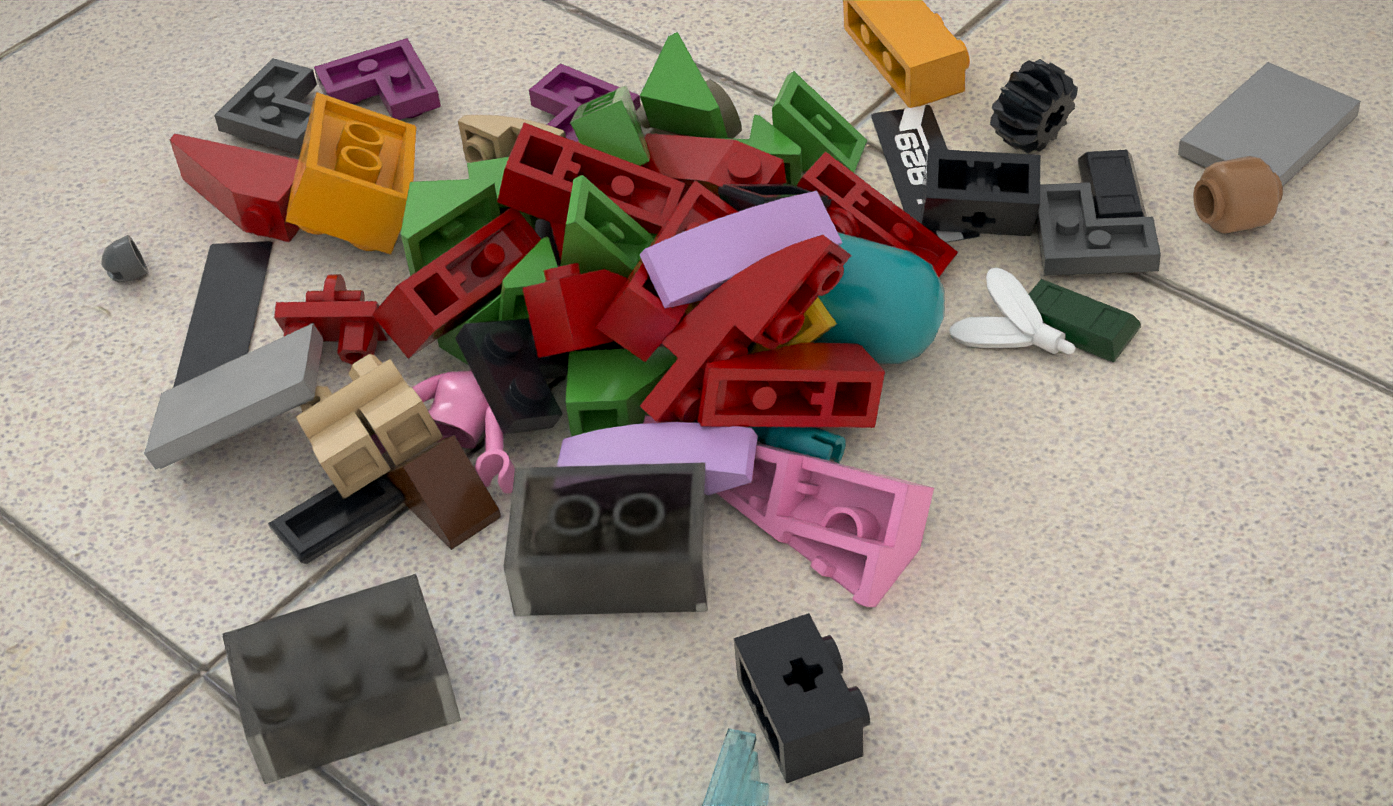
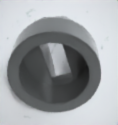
(123, 260)

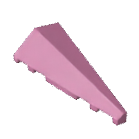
(837, 516)

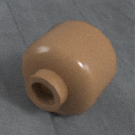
(1237, 195)

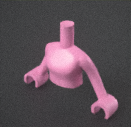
(464, 412)

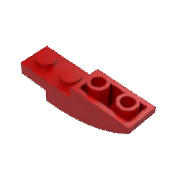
(754, 305)

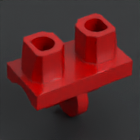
(338, 316)

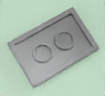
(1273, 119)
(235, 397)

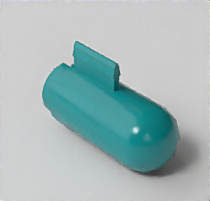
(885, 302)

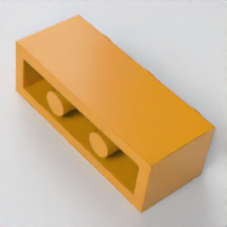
(908, 48)

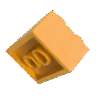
(353, 175)

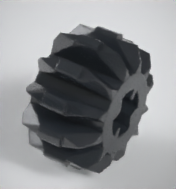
(1033, 106)

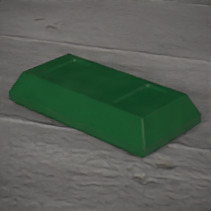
(1084, 320)

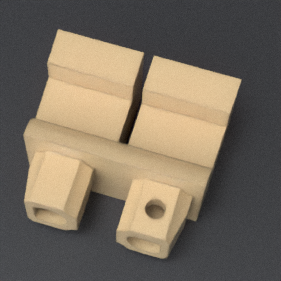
(371, 404)

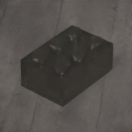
(609, 539)
(339, 678)

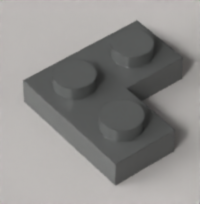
(271, 107)
(1081, 244)

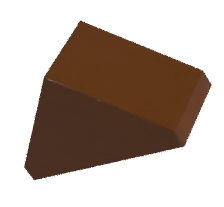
(445, 492)

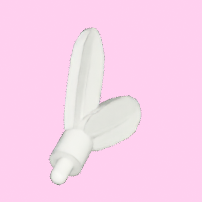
(1018, 328)

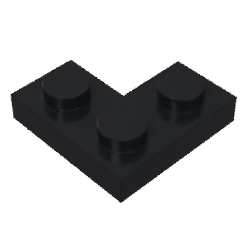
(512, 374)

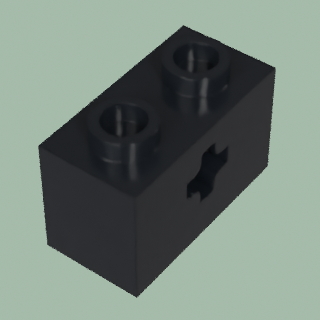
(980, 192)
(801, 697)

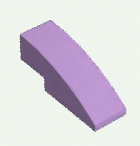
(707, 256)
(725, 450)

